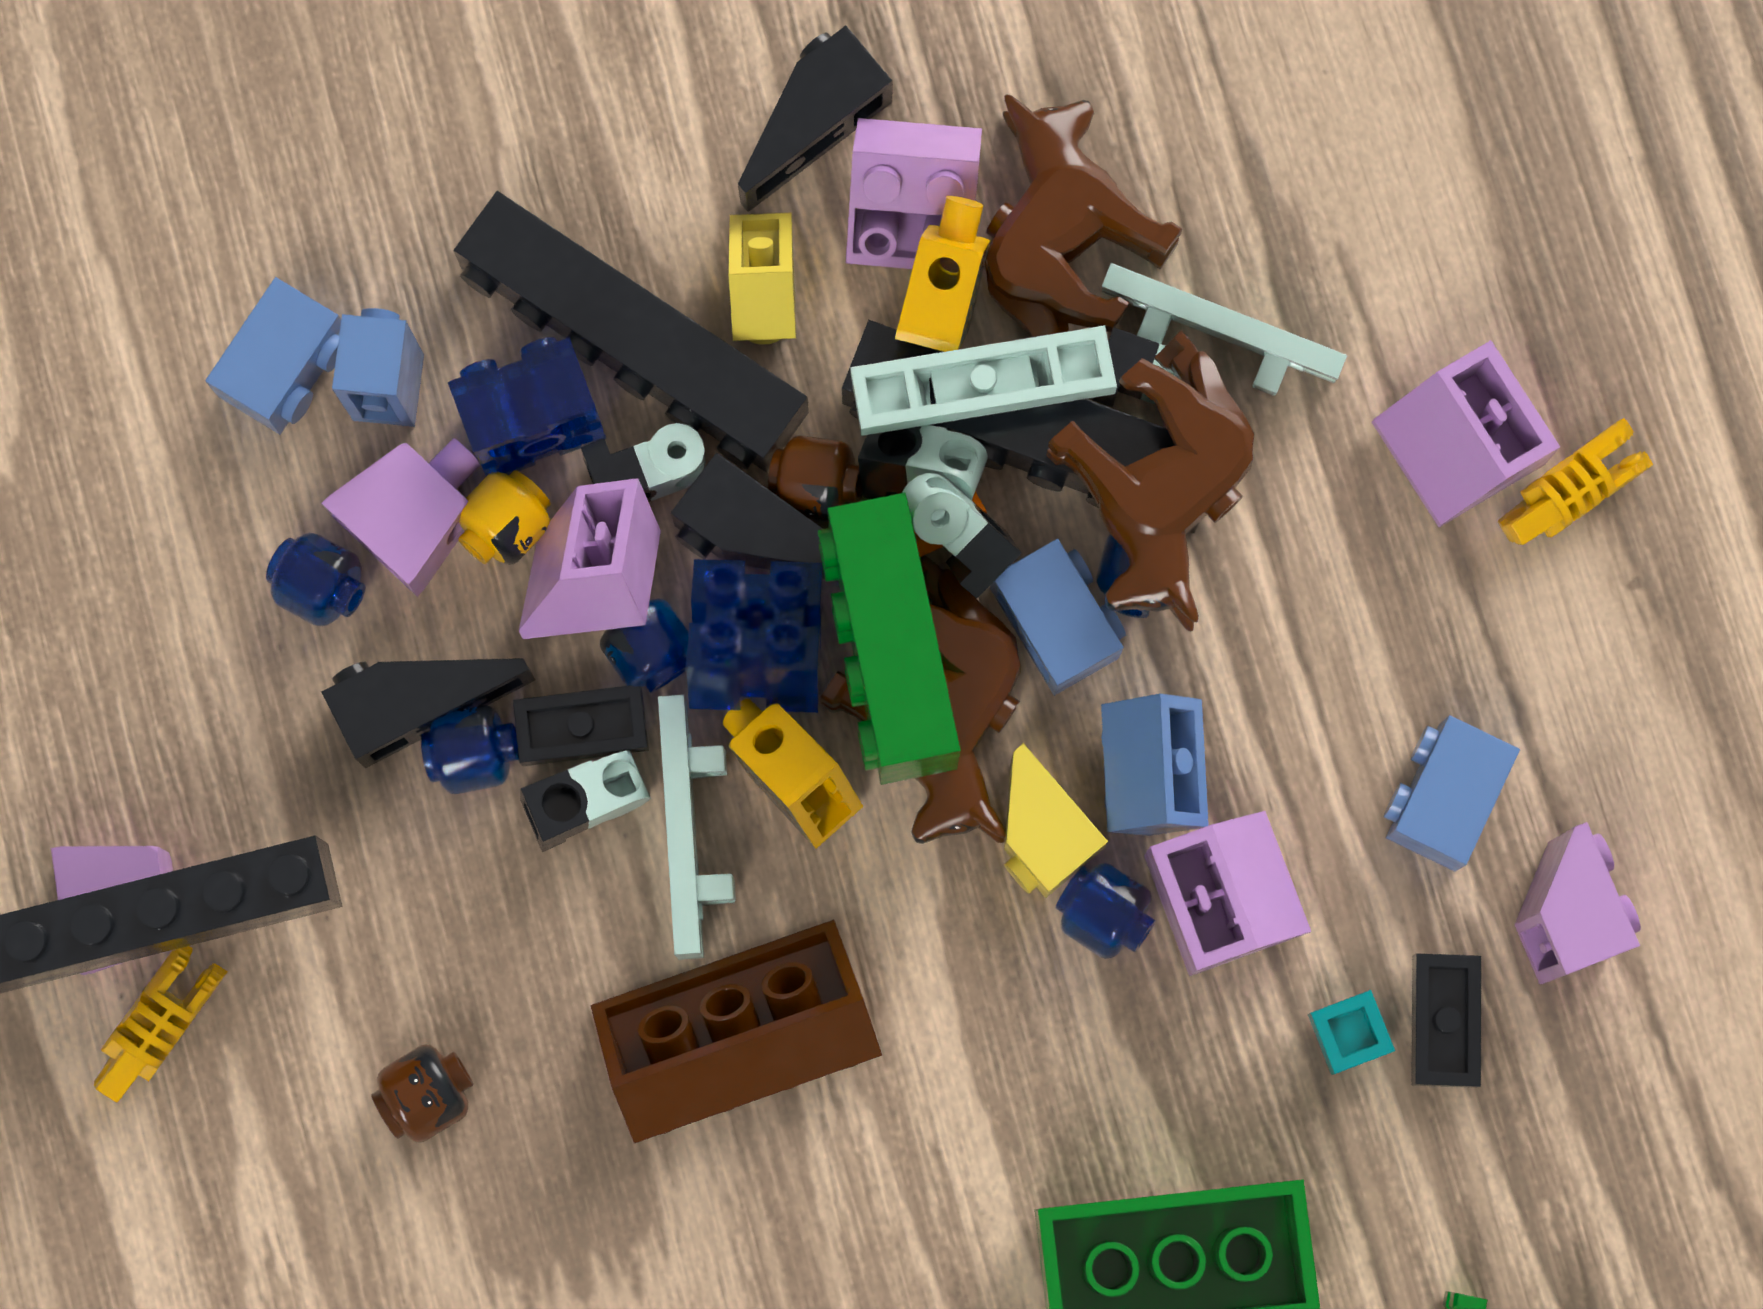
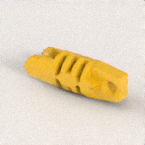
(1573, 487)
(153, 1025)

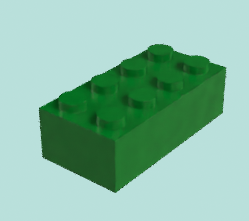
(892, 638)
(1181, 1251)

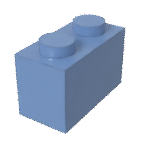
(277, 357)
(378, 368)
(1058, 615)
(1154, 765)
(1450, 792)

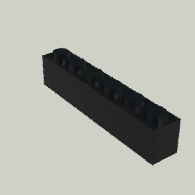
(630, 332)
(1023, 435)
(166, 912)

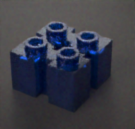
(526, 407)
(755, 635)

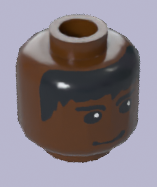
(815, 475)
(422, 1093)

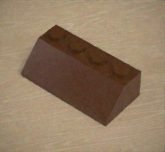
(734, 1031)

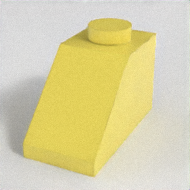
(761, 277)
(1044, 828)

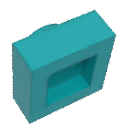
(1351, 1032)

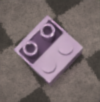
(902, 187)
(1466, 434)
(593, 563)
(1226, 891)
(1574, 909)

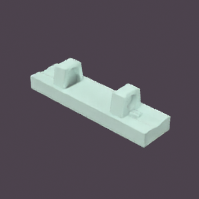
(1276, 345)
(983, 380)
(680, 766)

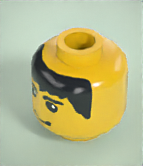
(504, 518)

